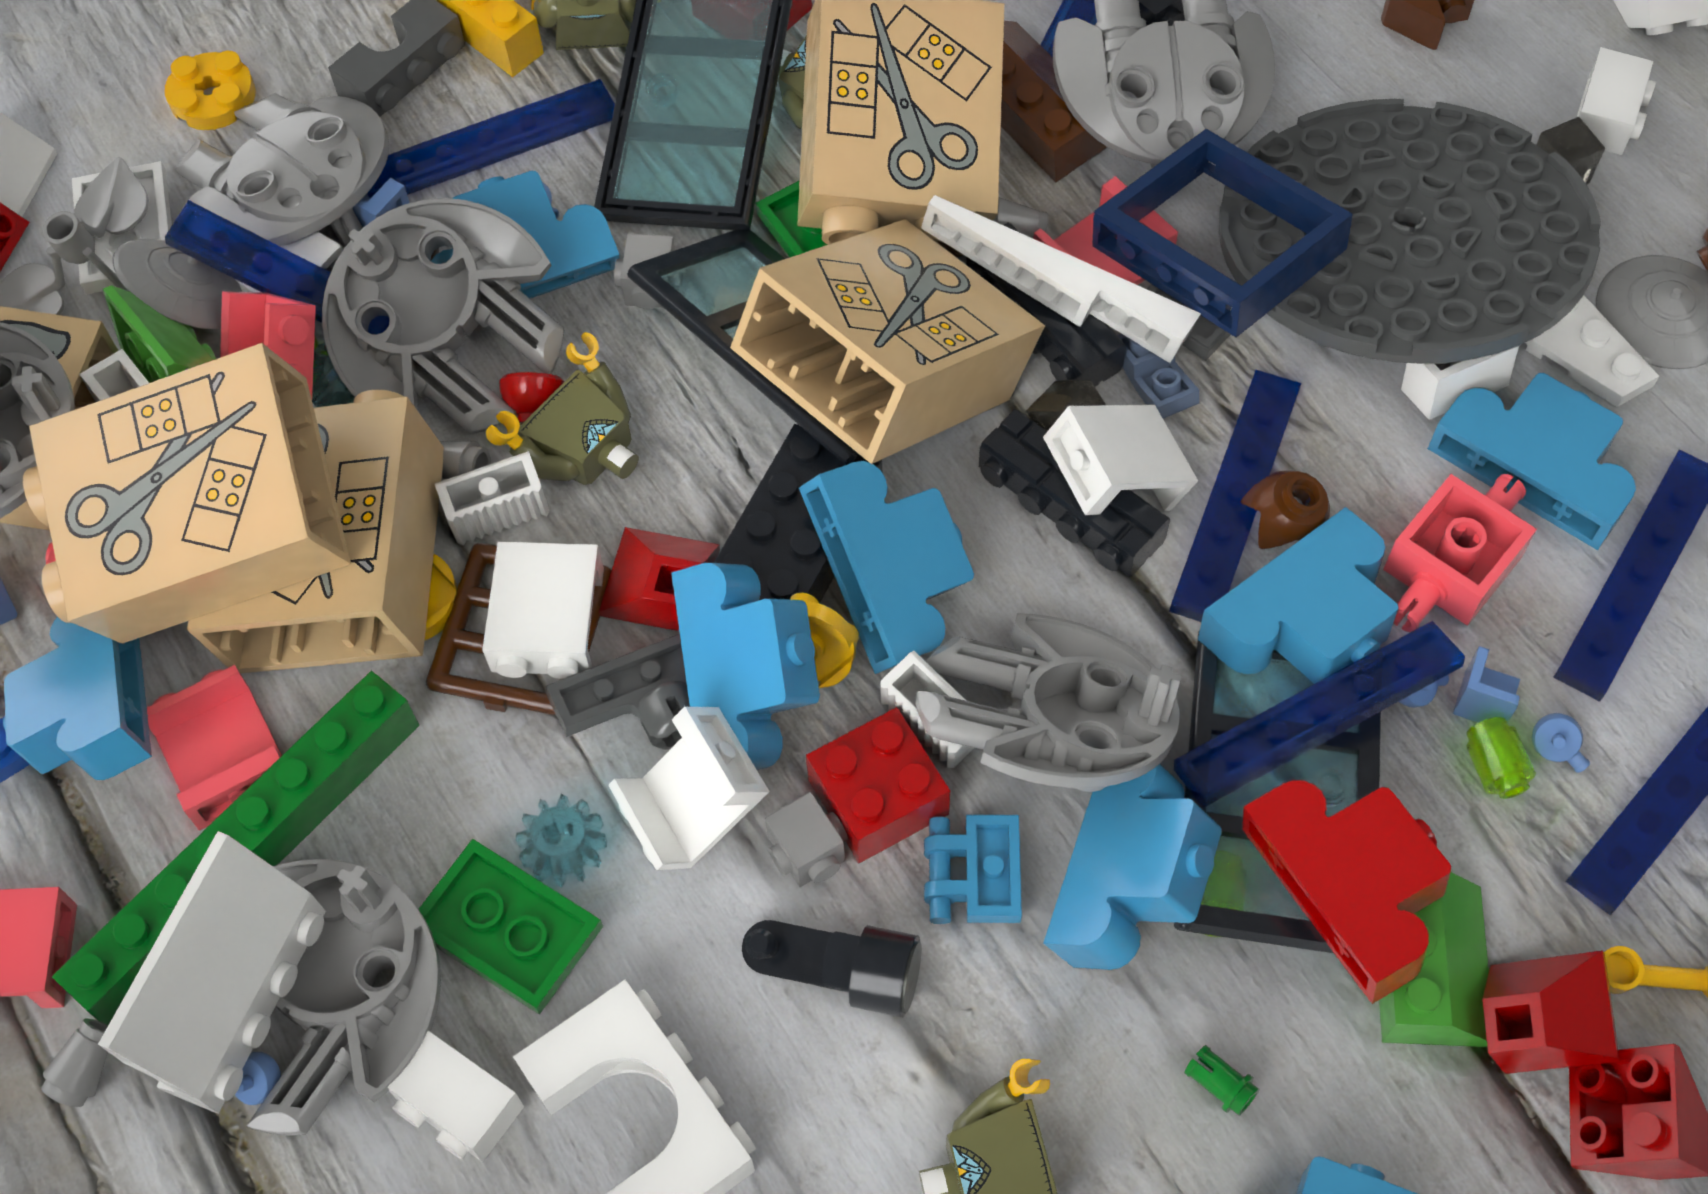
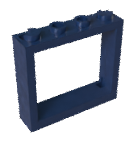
(1190, 278)

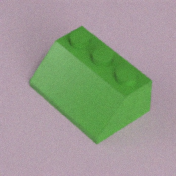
(152, 340)
(1446, 996)

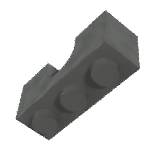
(426, 39)

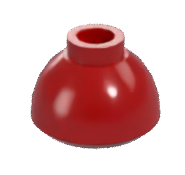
(527, 391)

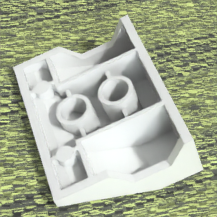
(215, 976)

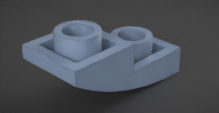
(1157, 380)

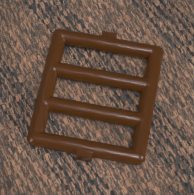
(455, 637)

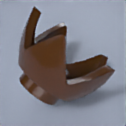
(1281, 514)

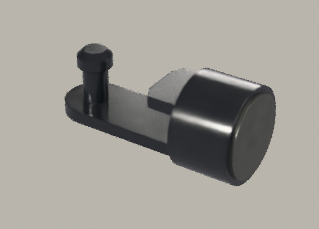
(874, 968)

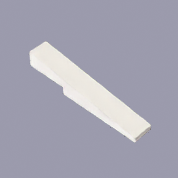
(1063, 281)

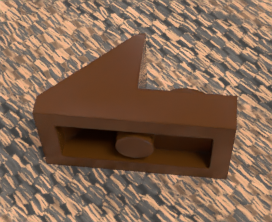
(1424, 19)

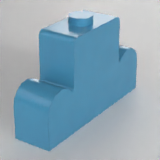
(576, 246)
(1547, 443)
(887, 558)
(1307, 604)
(744, 653)
(79, 705)
(1135, 860)

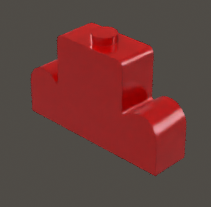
(1354, 876)

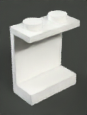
(1118, 450)
(541, 608)
(692, 792)

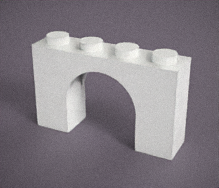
(621, 1037)

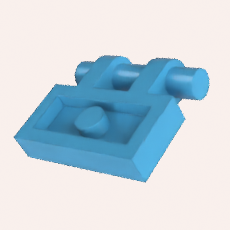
(991, 869)

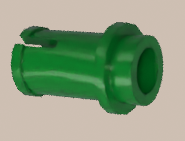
(1224, 1082)

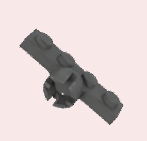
(639, 683)

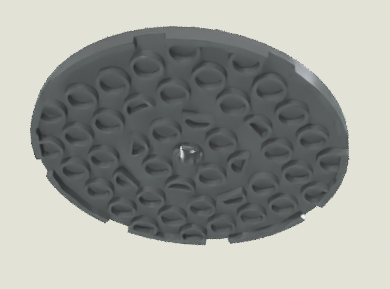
(1495, 243)

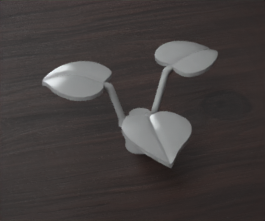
(110, 204)

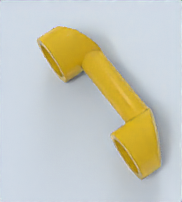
(1628, 971)

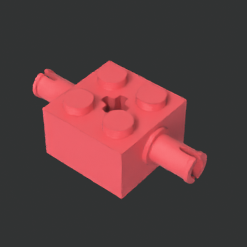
(1458, 550)

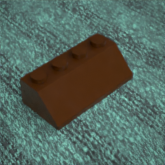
(1035, 109)

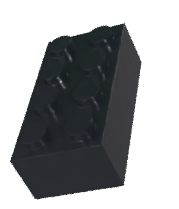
(776, 528)

